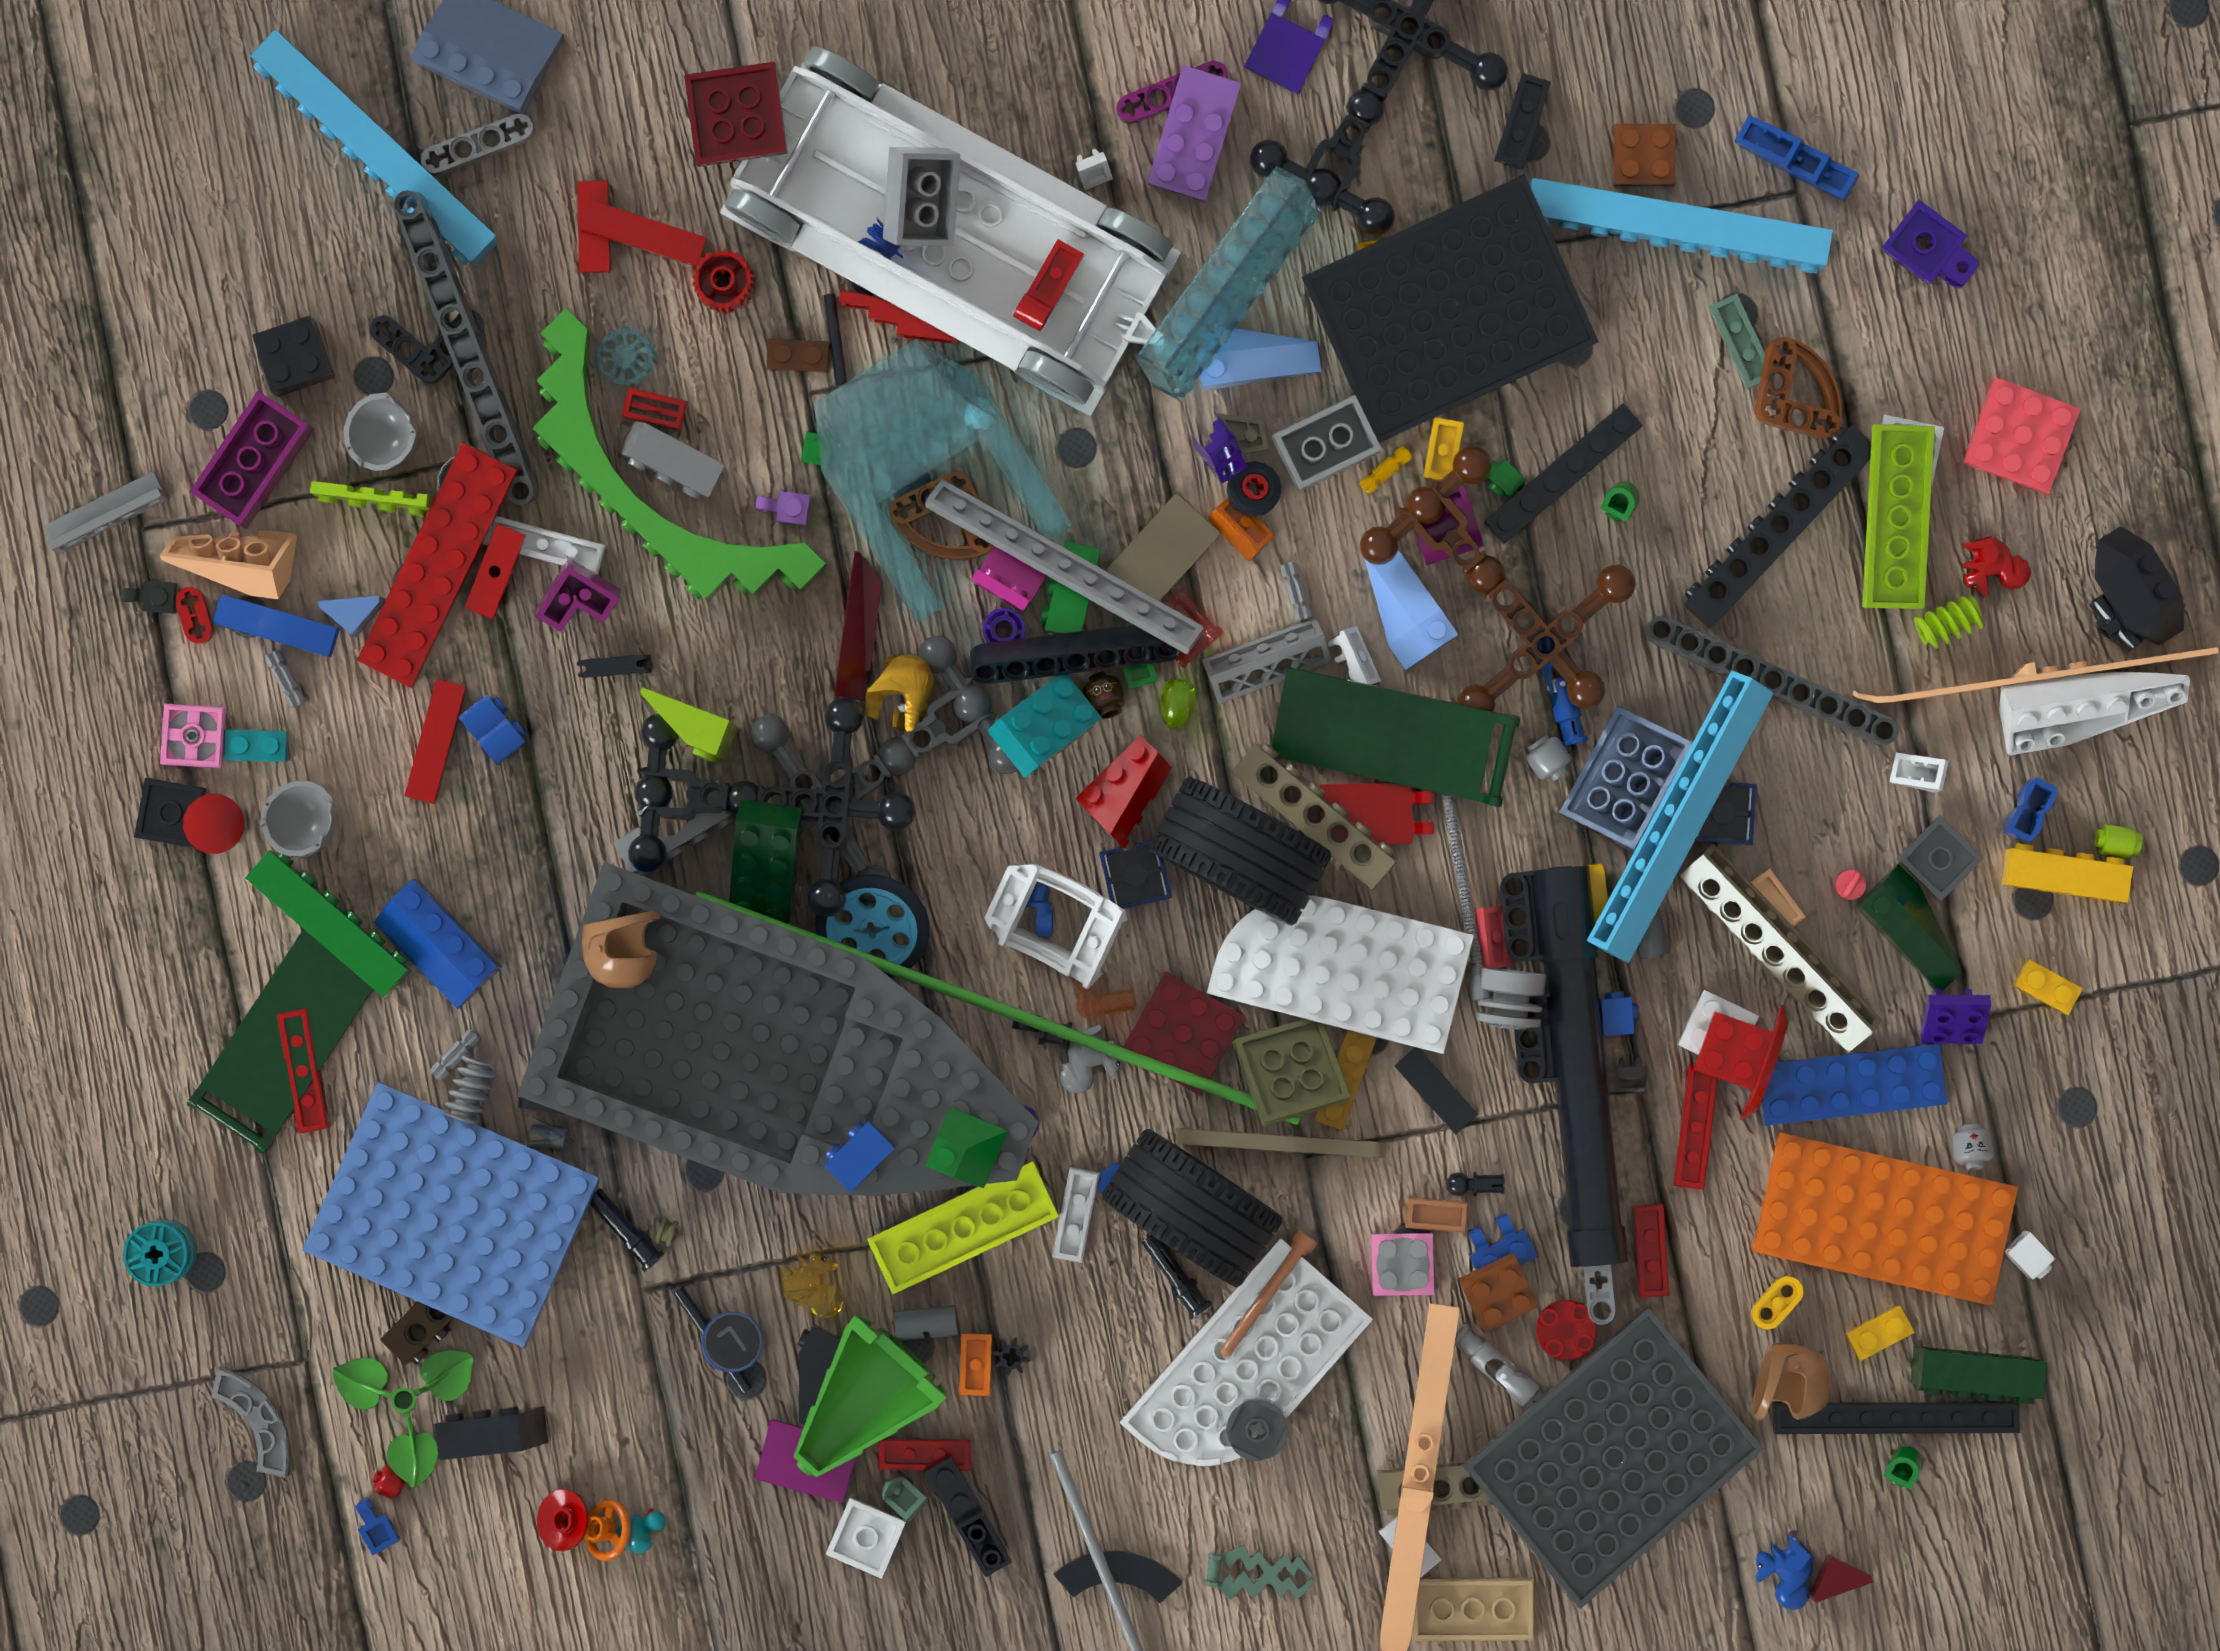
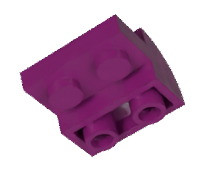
(1448, 522)

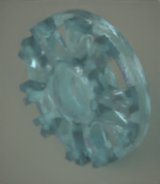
(624, 356)

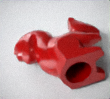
(1994, 558)

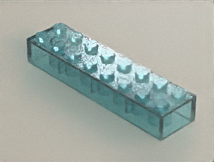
(1228, 284)

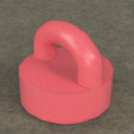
(1850, 884)

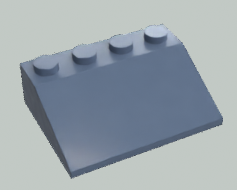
(488, 50)
(1625, 778)

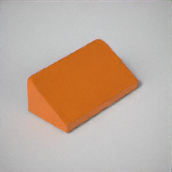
(1244, 532)

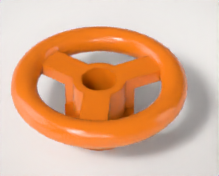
(604, 1529)

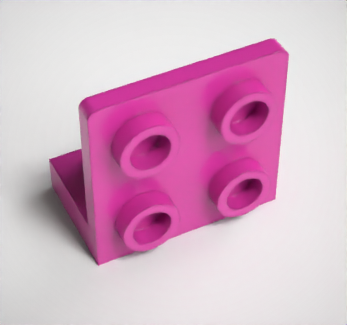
(1009, 579)

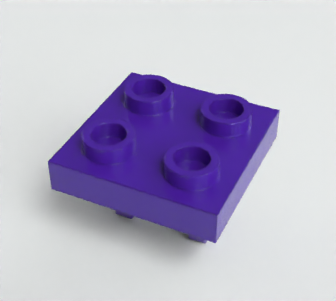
(1955, 1018)

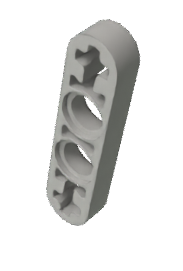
(479, 149)

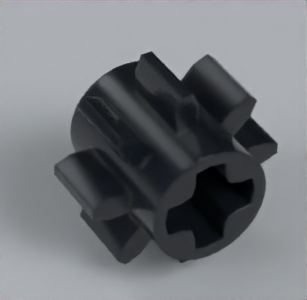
(1004, 1360)

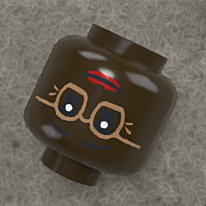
(1105, 694)

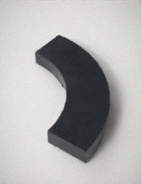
(1125, 1568)

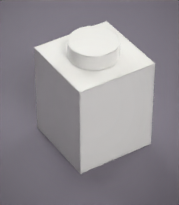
(2029, 1256)

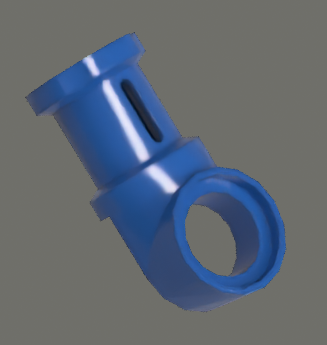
(1044, 917)

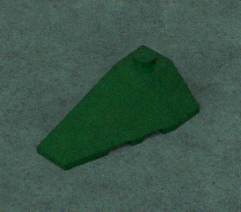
(1907, 921)

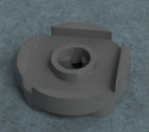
(1273, 1422)

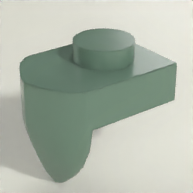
(903, 1497)

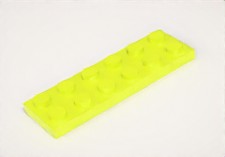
(962, 1228)

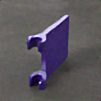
(1287, 50)

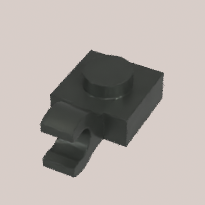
(156, 596)

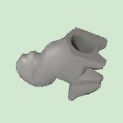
(1078, 1072)

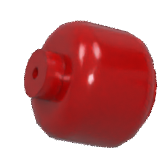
(387, 1483)

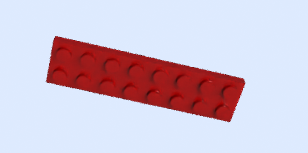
(437, 564)

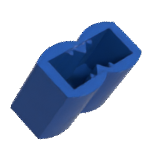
(493, 729)
(2032, 802)

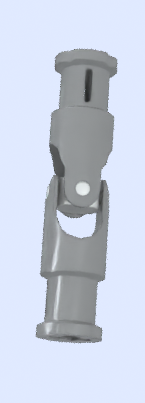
(1517, 1384)

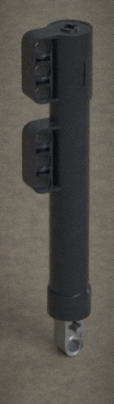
(1573, 1057)

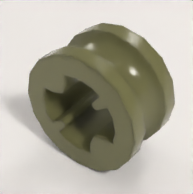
(666, 1232)

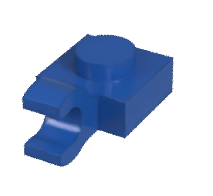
(378, 1530)

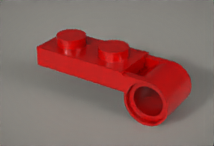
(1048, 285)

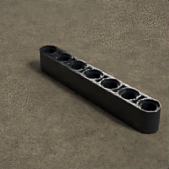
(1067, 654)

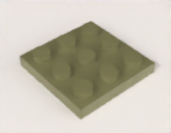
(1291, 1070)

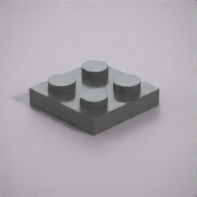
(1939, 858)

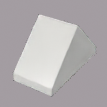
(1919, 772)

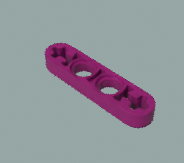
(1168, 86)

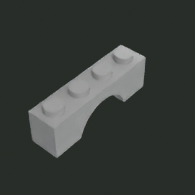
(693, 832)

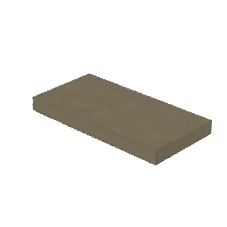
(1165, 549)

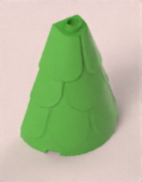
(864, 1397)

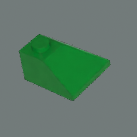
(966, 1148)

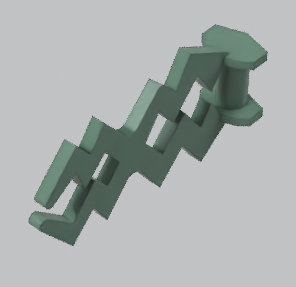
(1269, 1574)

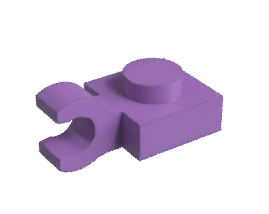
(790, 508)

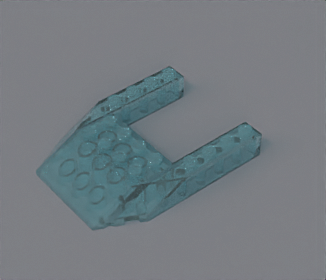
(902, 426)

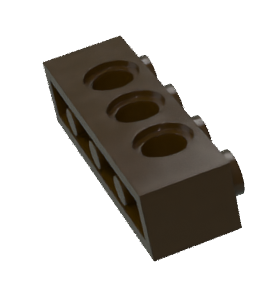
(400, 1338)

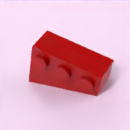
(1124, 789)

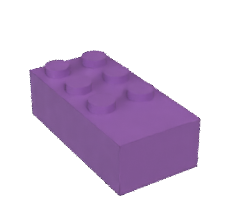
(1194, 133)

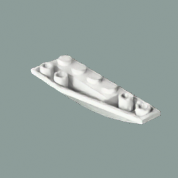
(2083, 705)

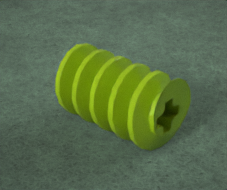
(1949, 621)

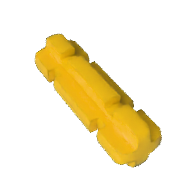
(1385, 470)

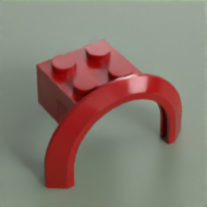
(1742, 1054)

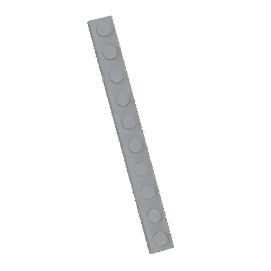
(1064, 566)

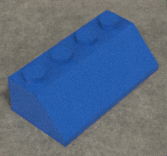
(436, 943)

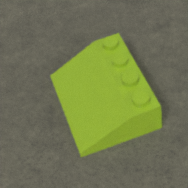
(705, 732)

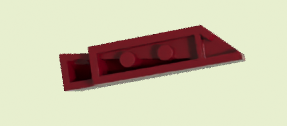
(858, 630)

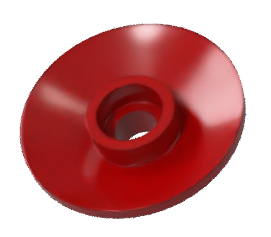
(553, 1520)

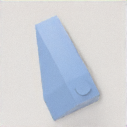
(1258, 358)
(1408, 612)

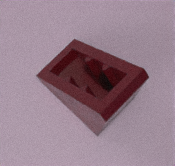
(1837, 1578)

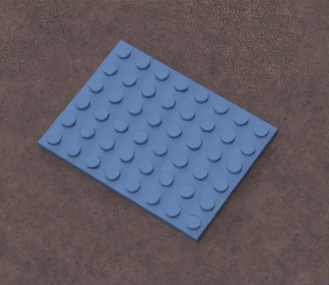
(451, 1215)

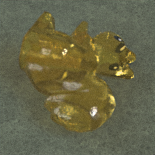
(805, 1287)

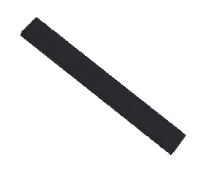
(1901, 1418)

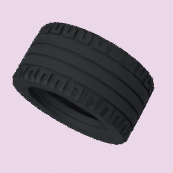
(1240, 850)
(1192, 1208)

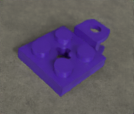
(1941, 258)

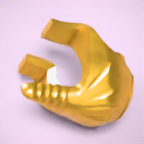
(905, 676)

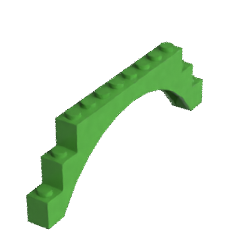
(573, 435)

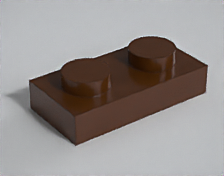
(797, 355)

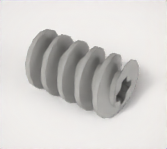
(470, 1090)

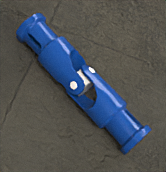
(1564, 711)

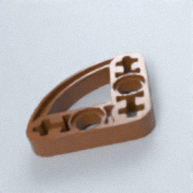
(1784, 407)
(925, 545)

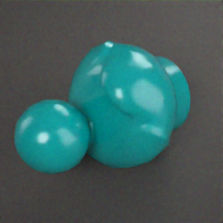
(640, 1530)

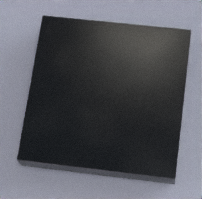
(163, 811)

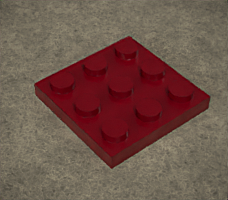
(735, 114)
(1184, 1029)

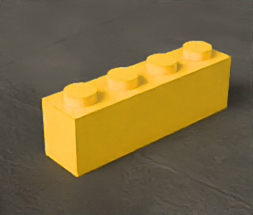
(2066, 874)

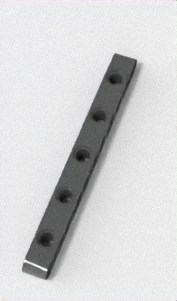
(465, 341)

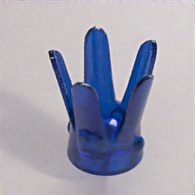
(884, 247)

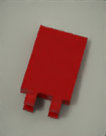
(1382, 808)

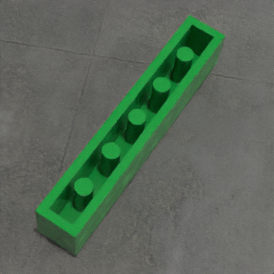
(328, 923)

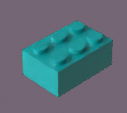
(1044, 724)

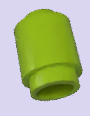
(2118, 841)

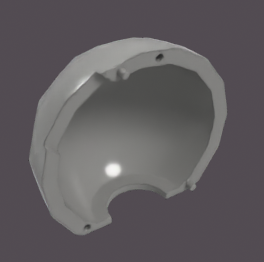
(380, 432)
(298, 819)

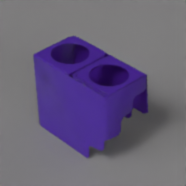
(1223, 453)

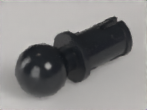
(1459, 1184)

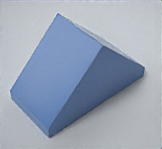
(352, 613)

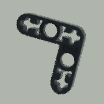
(422, 355)

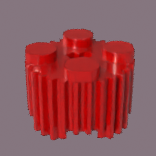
(724, 264)

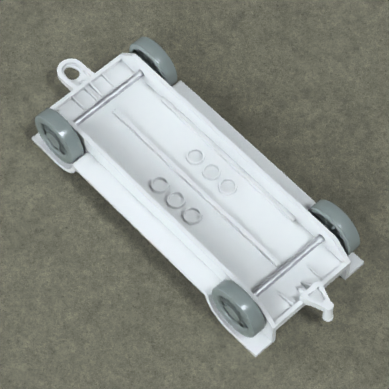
(1005, 227)

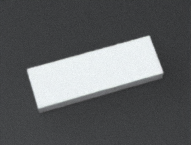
(1075, 1214)

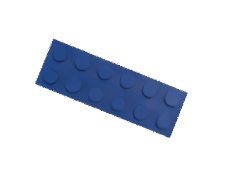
(1855, 1084)

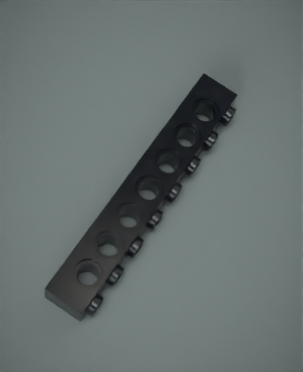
(1711, 610)

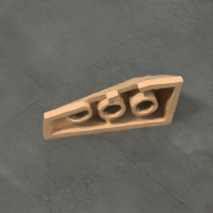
(248, 563)

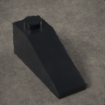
(814, 1360)

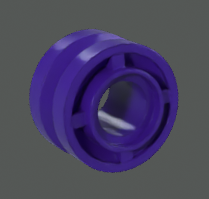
(999, 616)

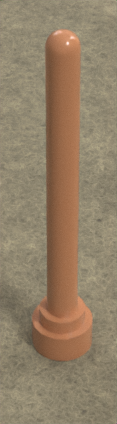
(1301, 1246)

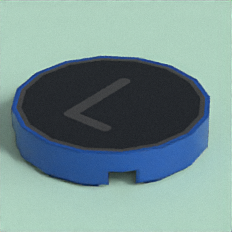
(732, 1342)

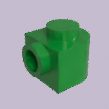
(1504, 479)
(1621, 501)
(1904, 1467)

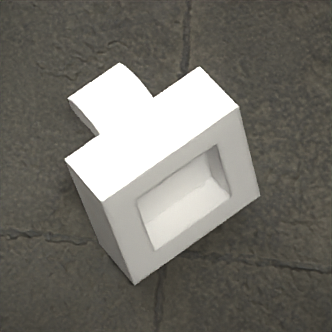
(1093, 170)

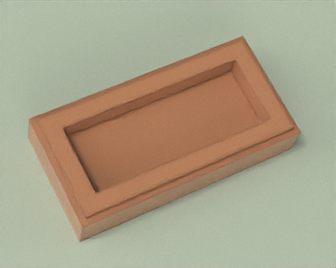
(1436, 1214)

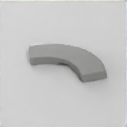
(261, 1415)

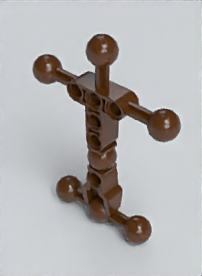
(1487, 576)

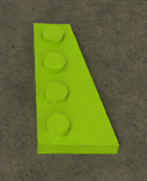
(359, 497)

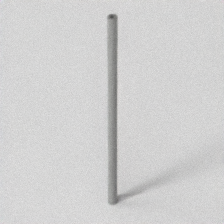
(1095, 1551)

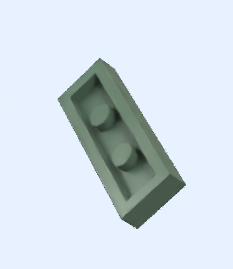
(1739, 339)

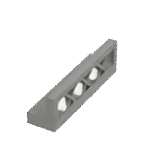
(105, 512)
(1265, 655)

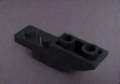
(968, 1515)

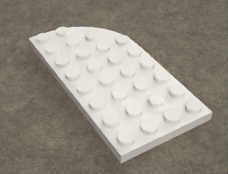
(1348, 971)
(1277, 1361)

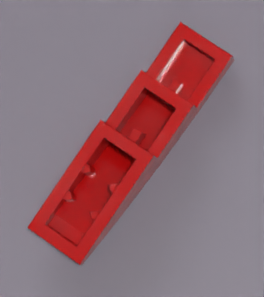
(886, 313)

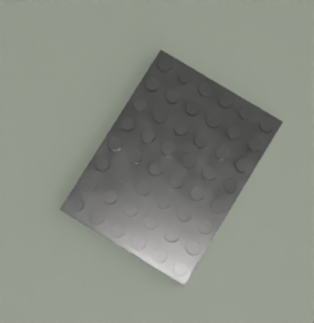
(1613, 1457)

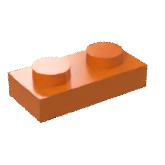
(975, 1364)

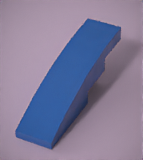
(1797, 158)
(276, 625)

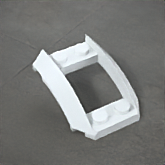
(1094, 941)

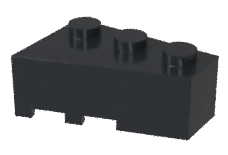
(490, 1432)

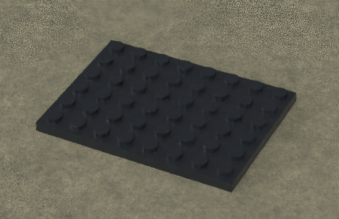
(1450, 308)

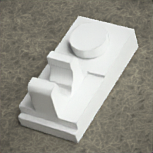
(1357, 656)

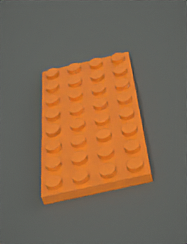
(1885, 1219)

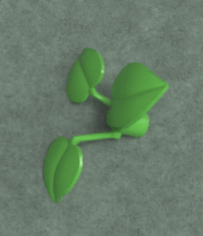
(447, 1377)

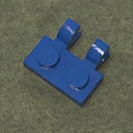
(1513, 1242)

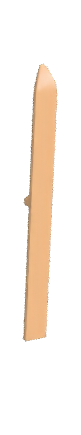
(2028, 673)
(1418, 1477)

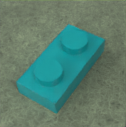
(256, 745)

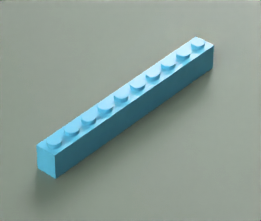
(371, 145)
(1683, 226)
(1680, 816)

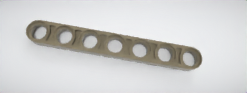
(1280, 1142)

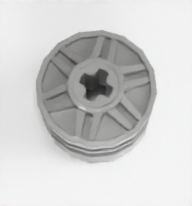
(1511, 998)

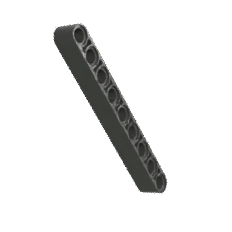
(1787, 680)

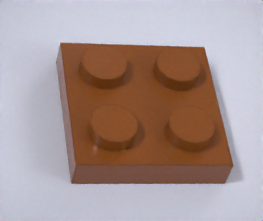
(1644, 155)
(1498, 1292)

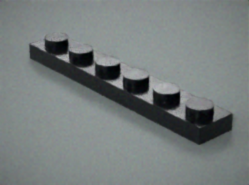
(1563, 473)

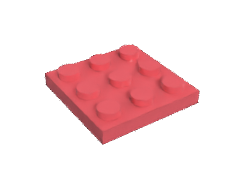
(2021, 435)

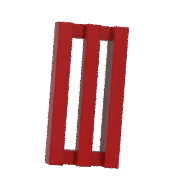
(680, 415)

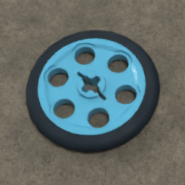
(887, 893)

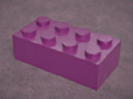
(251, 460)

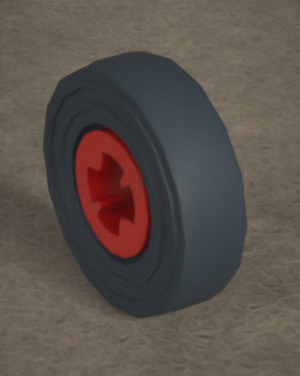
(1243, 498)

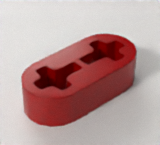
(202, 614)

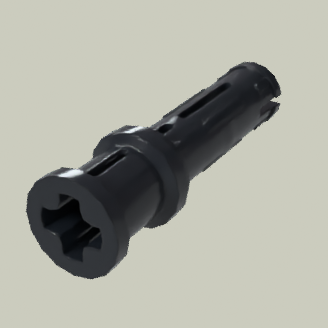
(634, 1240)
(1184, 1287)

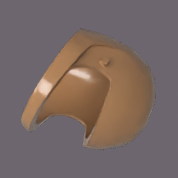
(617, 950)
(1794, 1377)

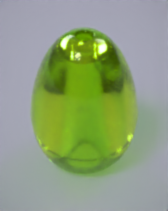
(1177, 702)

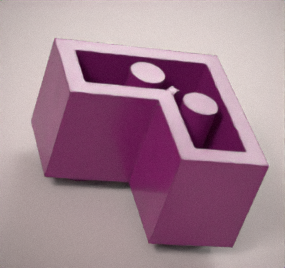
(576, 588)

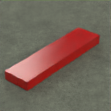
(643, 233)
(435, 741)
(311, 1109)
(1695, 1130)

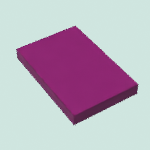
(781, 1468)

